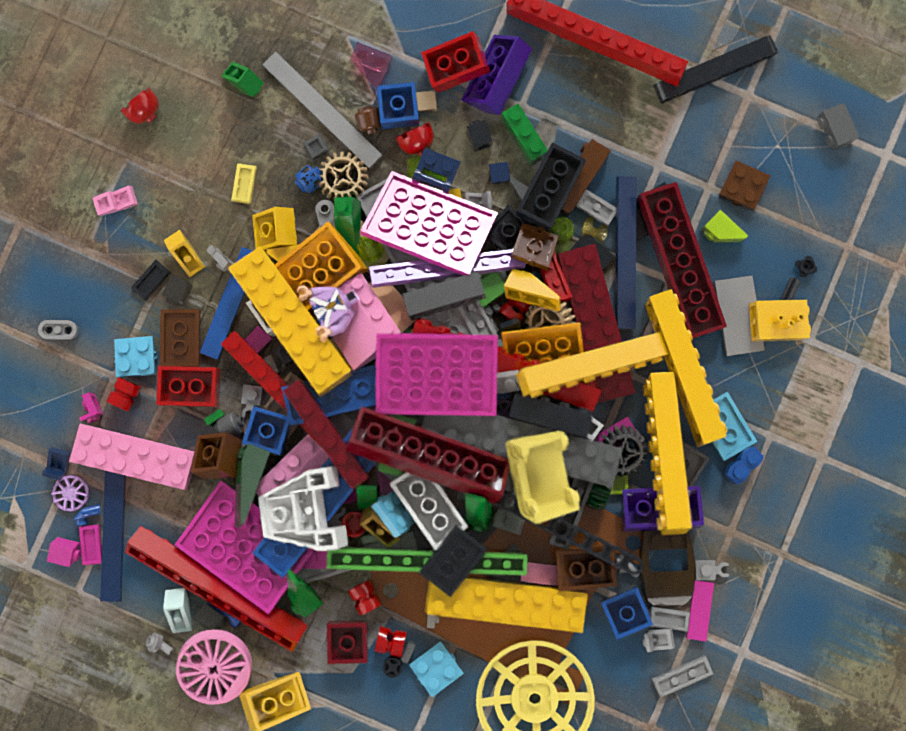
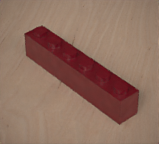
(326, 433)

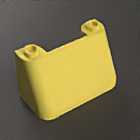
(541, 476)

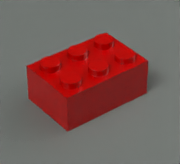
(455, 62)
(188, 386)

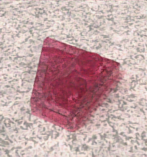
(371, 63)

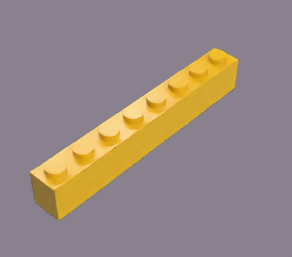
(591, 364)

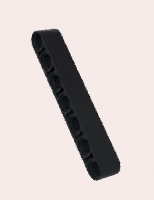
(718, 68)

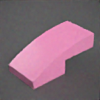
(115, 201)
(541, 574)

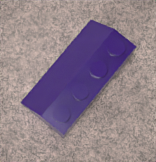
(505, 60)
(639, 510)

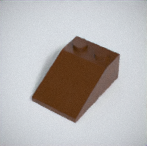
(583, 570)

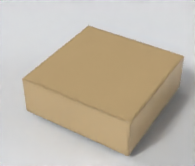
(426, 101)

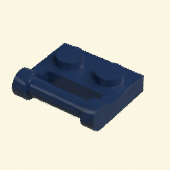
(437, 164)

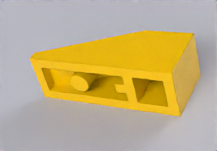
(528, 289)

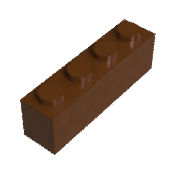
(595, 157)

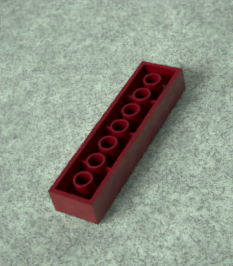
(681, 258)
(594, 312)
(428, 455)

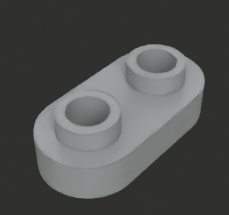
(324, 217)
(59, 329)

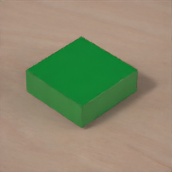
(211, 419)

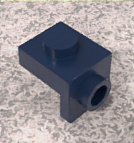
(56, 464)

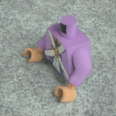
(331, 308)

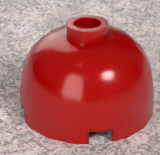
(142, 107)
(416, 139)

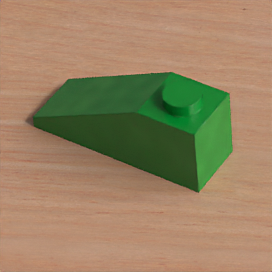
(348, 219)
(478, 513)
(302, 595)

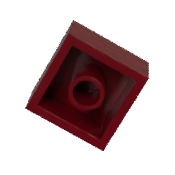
(347, 642)

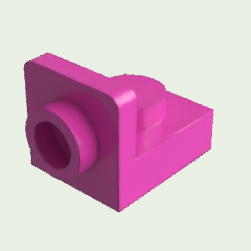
(91, 405)

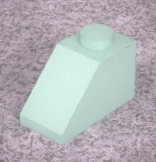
(177, 610)

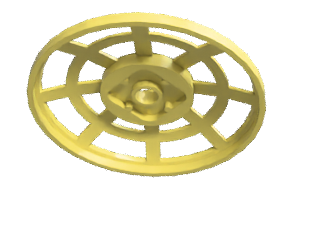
(536, 684)

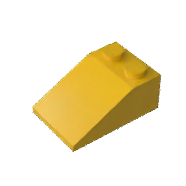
(274, 701)

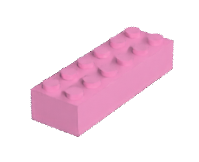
(132, 457)

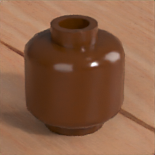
(368, 119)

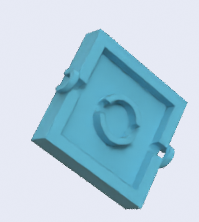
(135, 357)
(393, 513)
(436, 669)

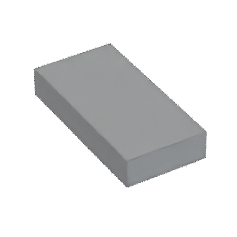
(669, 618)

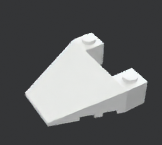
(298, 513)

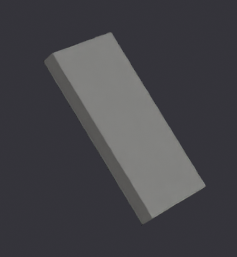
(734, 299)

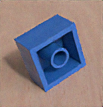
(398, 105)
(267, 430)
(626, 612)

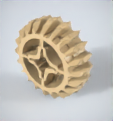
(330, 167)
(548, 315)

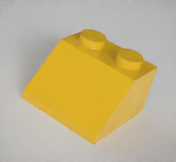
(274, 228)

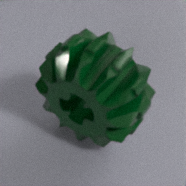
(598, 496)

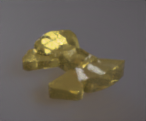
(600, 233)

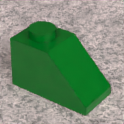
(243, 79)
(367, 495)

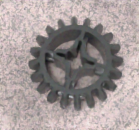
(635, 453)

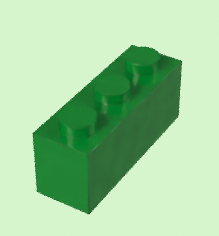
(524, 134)

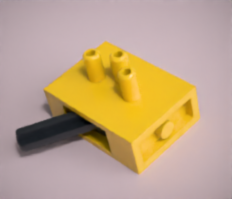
(781, 318)

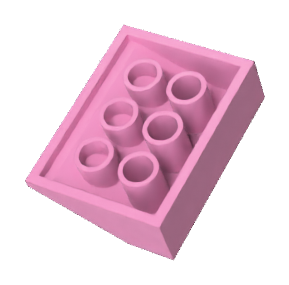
(370, 317)
(303, 457)

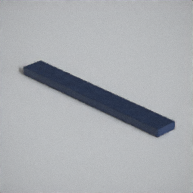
(625, 252)
(113, 537)

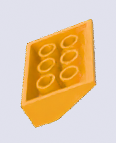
(320, 262)
(545, 342)

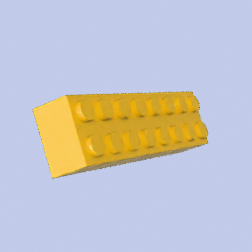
(290, 321)
(689, 375)
(667, 454)
(510, 604)

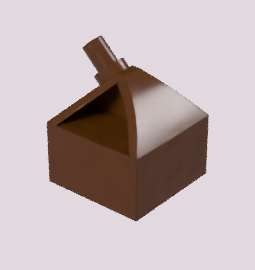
(216, 456)

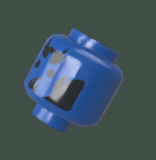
(308, 179)

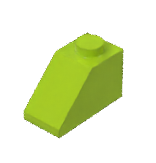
(723, 229)

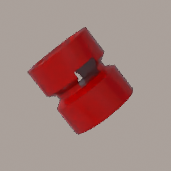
(507, 312)
(123, 394)
(352, 524)
(364, 597)
(390, 641)

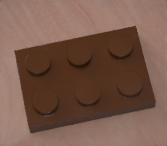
(180, 337)

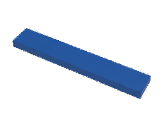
(224, 315)

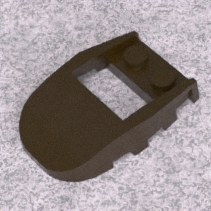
(666, 588)

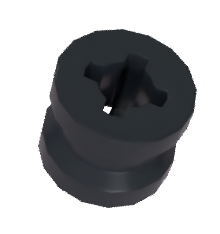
(392, 672)

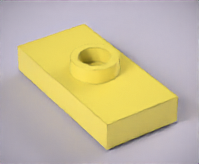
(244, 183)

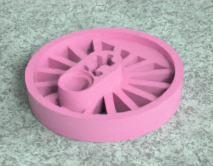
(222, 672)

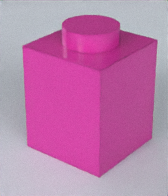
(63, 552)

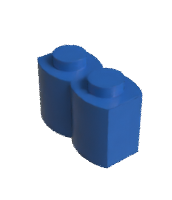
(745, 461)

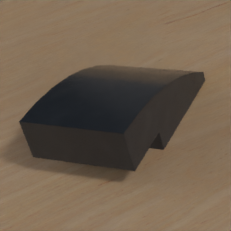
(506, 230)

